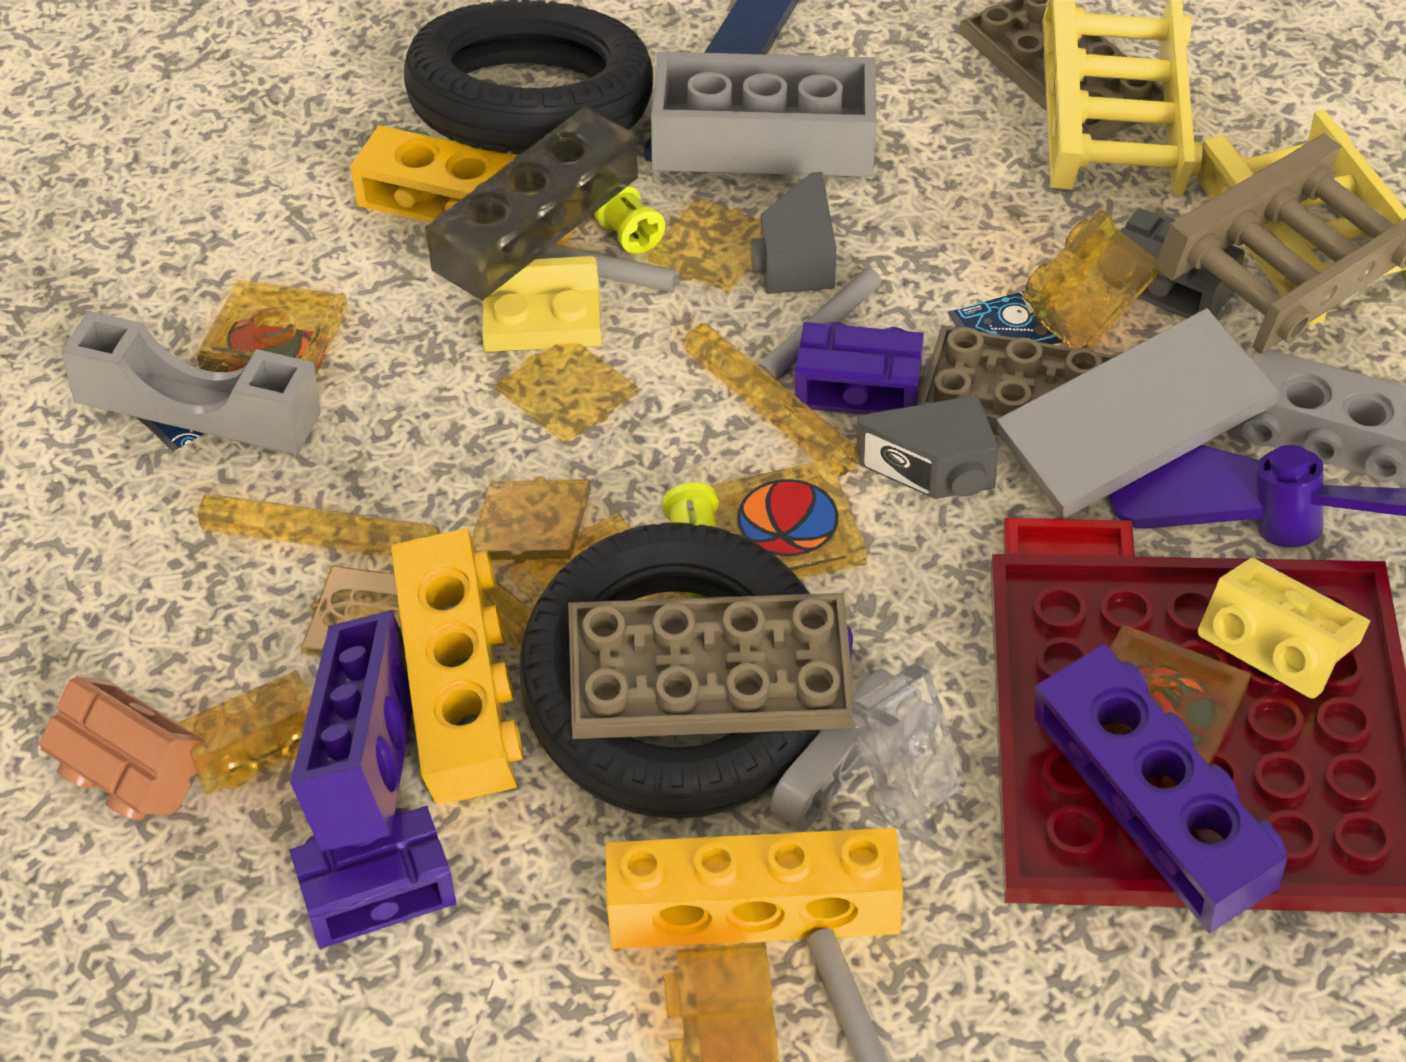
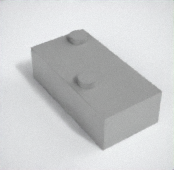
(764, 114)

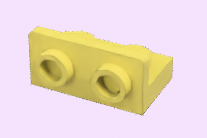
(545, 306)
(1280, 626)

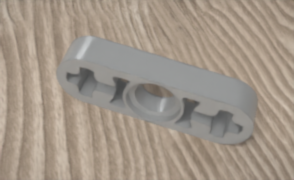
(821, 769)

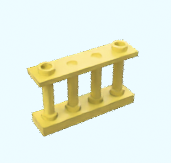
(1070, 106)
(1225, 168)

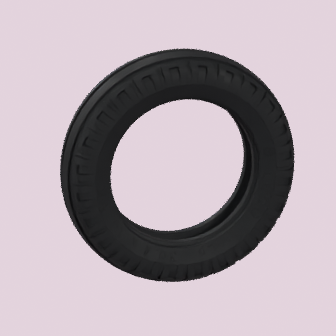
(523, 32)
(623, 769)

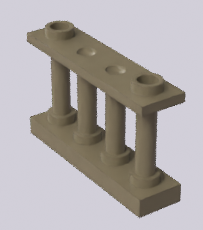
(1276, 196)

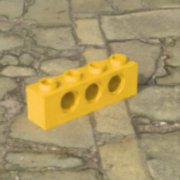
(420, 173)
(474, 756)
(753, 887)

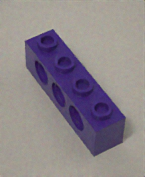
(355, 733)
(1209, 878)

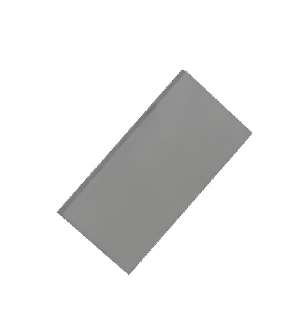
(1136, 412)

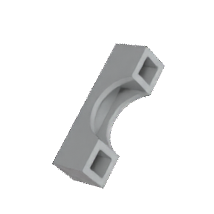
(126, 371)

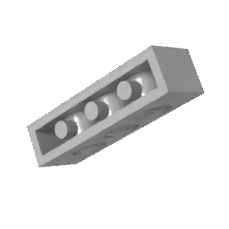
(1334, 414)

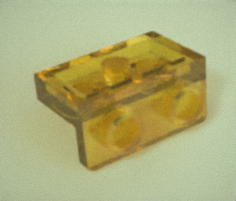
(1089, 282)
(249, 733)

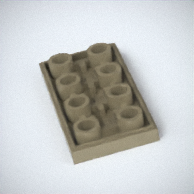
(1014, 42)
(1000, 369)
(709, 665)

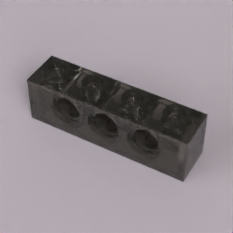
(532, 203)

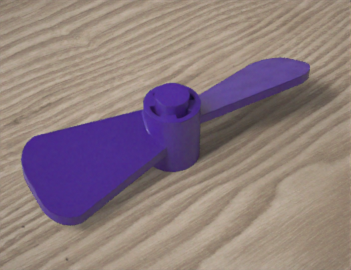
(1219, 486)

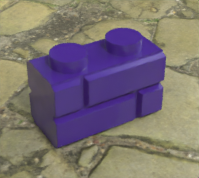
(858, 368)
(374, 884)

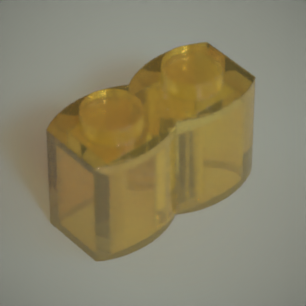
(722, 1005)

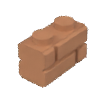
(121, 747)

